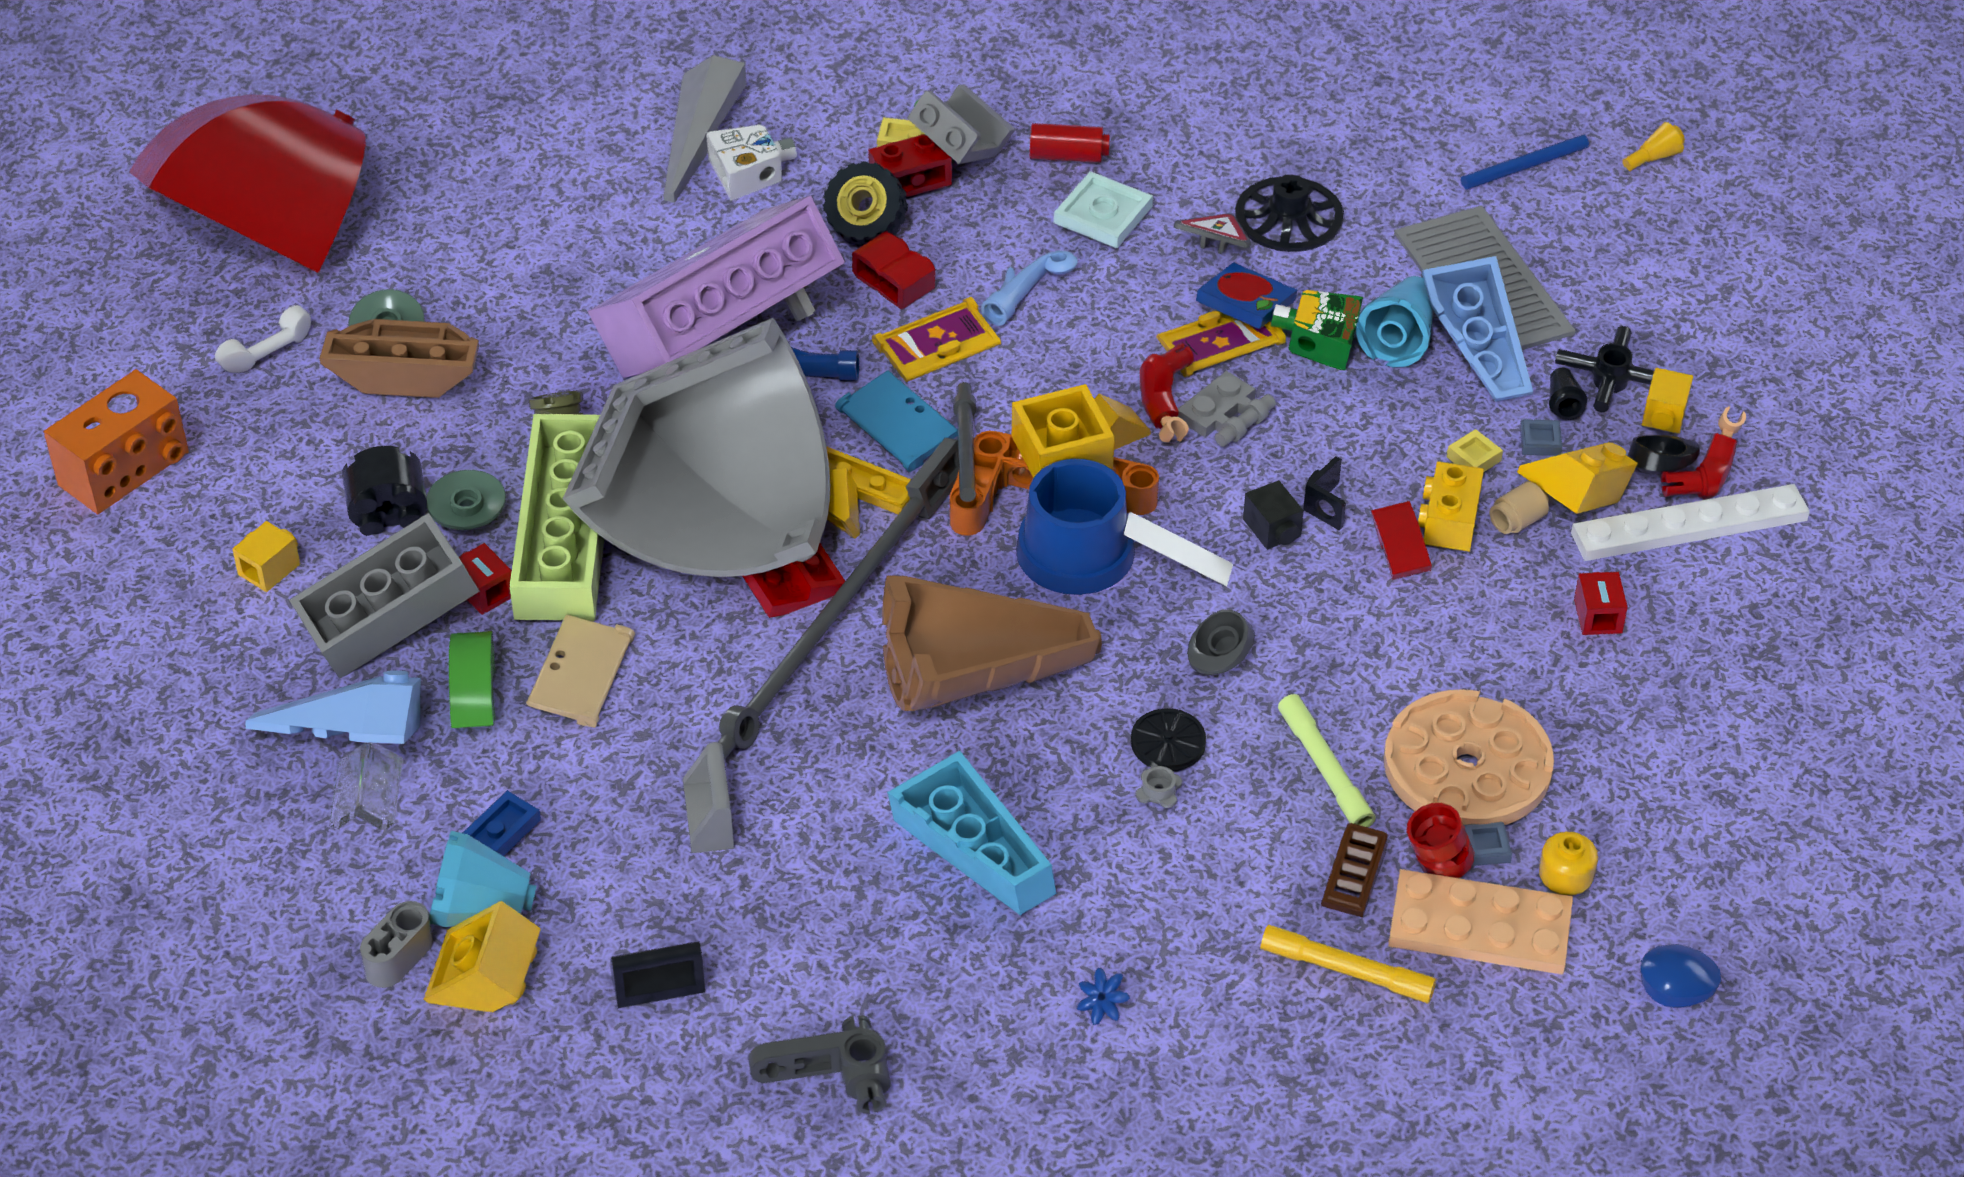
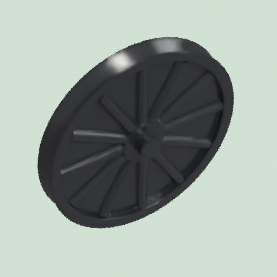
(1168, 739)

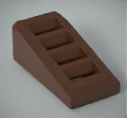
(1361, 845)

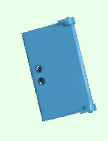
(902, 428)

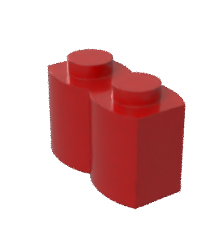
(893, 269)

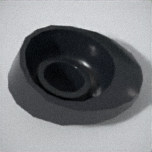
(1663, 453)

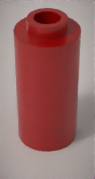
(1068, 142)

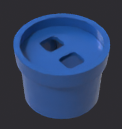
(1075, 528)

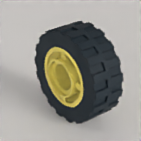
(853, 186)

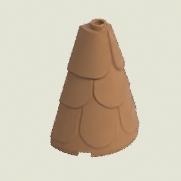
(971, 641)

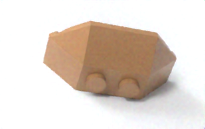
(400, 357)

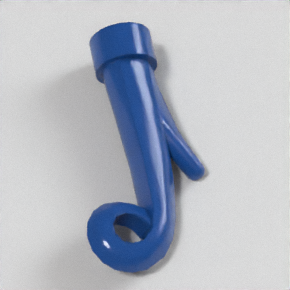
(842, 365)

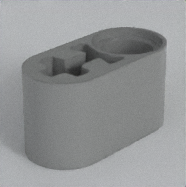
(396, 944)

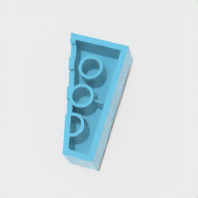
(973, 831)

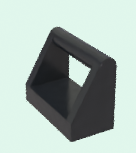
(657, 974)

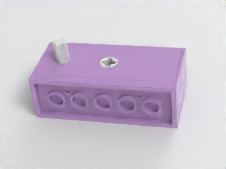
(719, 287)

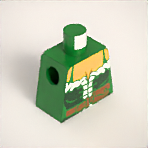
(1321, 326)

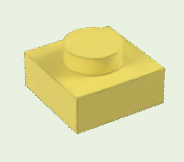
(1475, 451)

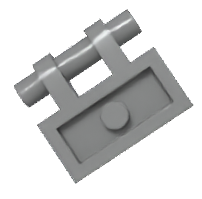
(1218, 402)

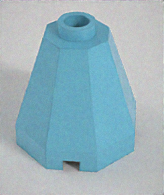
(475, 879)

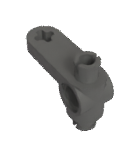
(830, 1054)

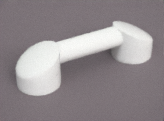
(236, 358)

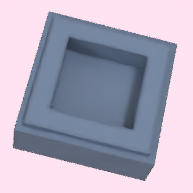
(1540, 437)
(1489, 843)

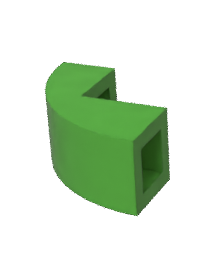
(471, 679)

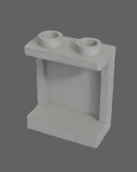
(962, 125)

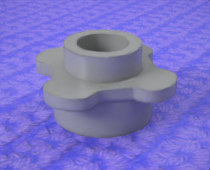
(1159, 777)

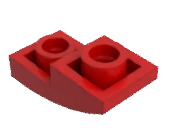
(1401, 540)

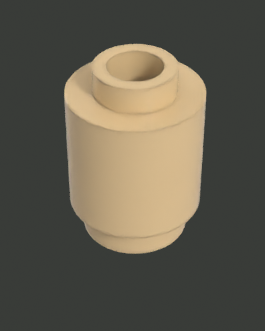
(1519, 508)

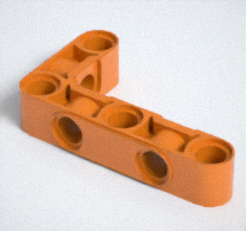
(1001, 464)

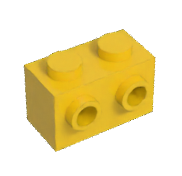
(1452, 506)

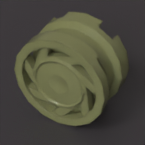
(557, 403)

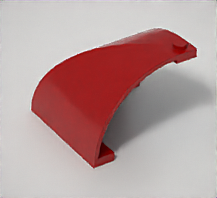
(261, 170)

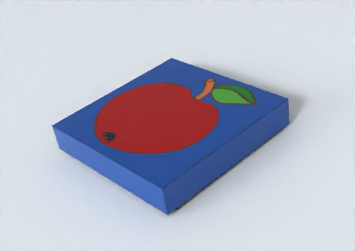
(1245, 295)

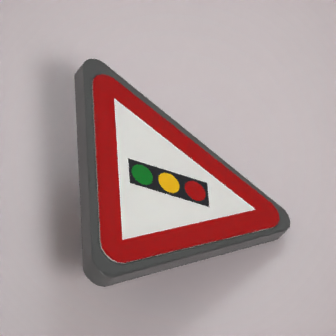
(1218, 227)

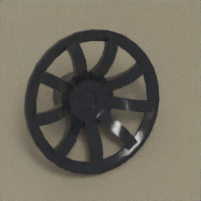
(1289, 202)

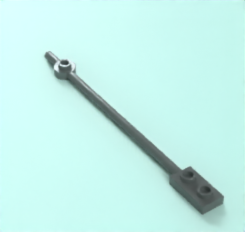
(926, 493)

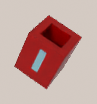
(490, 577)
(1600, 603)

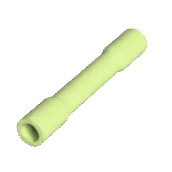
(1304, 727)

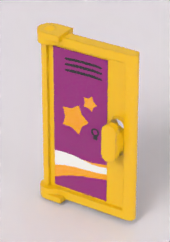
(947, 333)
(1219, 340)

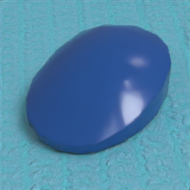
(1679, 975)

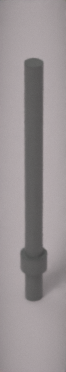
(965, 408)

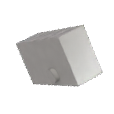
(384, 595)

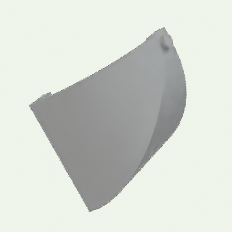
(710, 461)

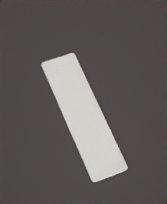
(1178, 548)

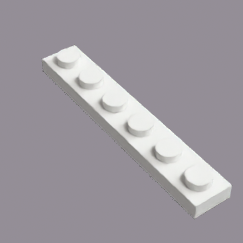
(1689, 522)

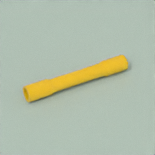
(1396, 979)

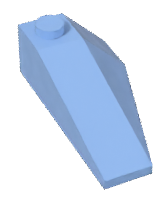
(1479, 319)
(370, 710)

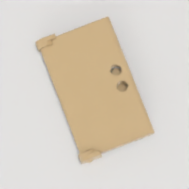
(583, 677)

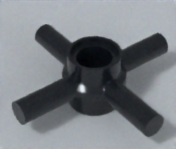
(1610, 368)

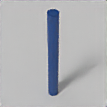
(1524, 162)

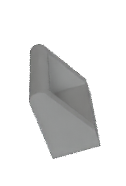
(708, 802)

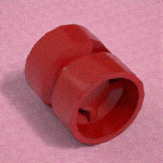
(1440, 840)

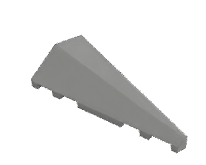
(703, 103)

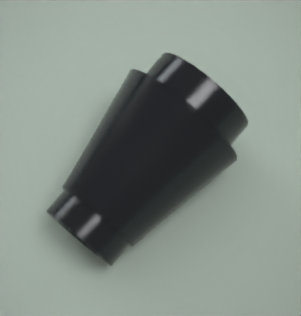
(1566, 396)

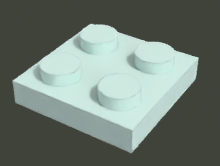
(1103, 209)

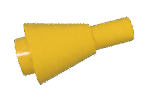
(1664, 142)

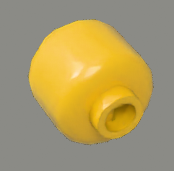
(1568, 863)

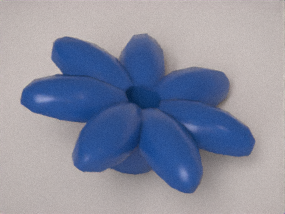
(1102, 996)

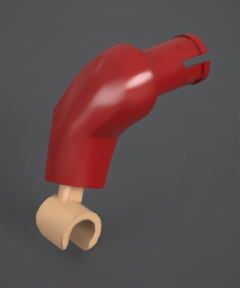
(1156, 387)
(1714, 469)

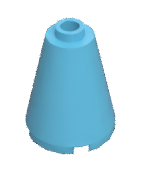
(1397, 324)

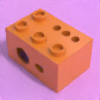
(123, 450)

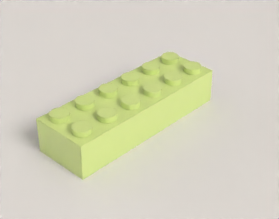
(555, 551)

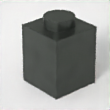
(1273, 515)

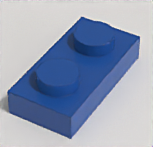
(504, 823)

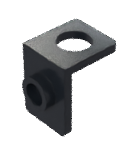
(1319, 488)

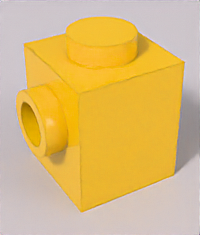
(1667, 400)
(266, 556)

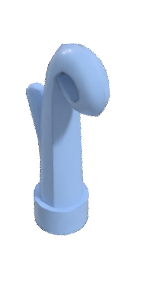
(1002, 303)

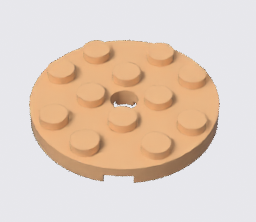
(1506, 739)

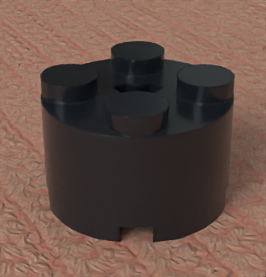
(384, 489)

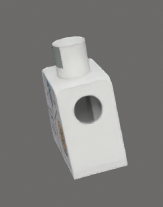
(747, 158)

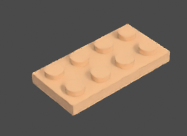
(1481, 921)

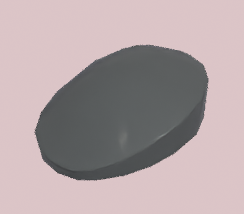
(1220, 642)

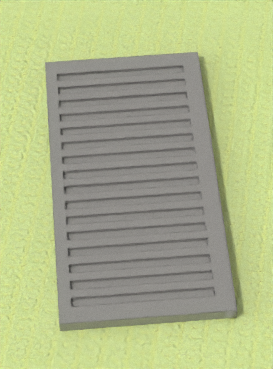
(1476, 236)

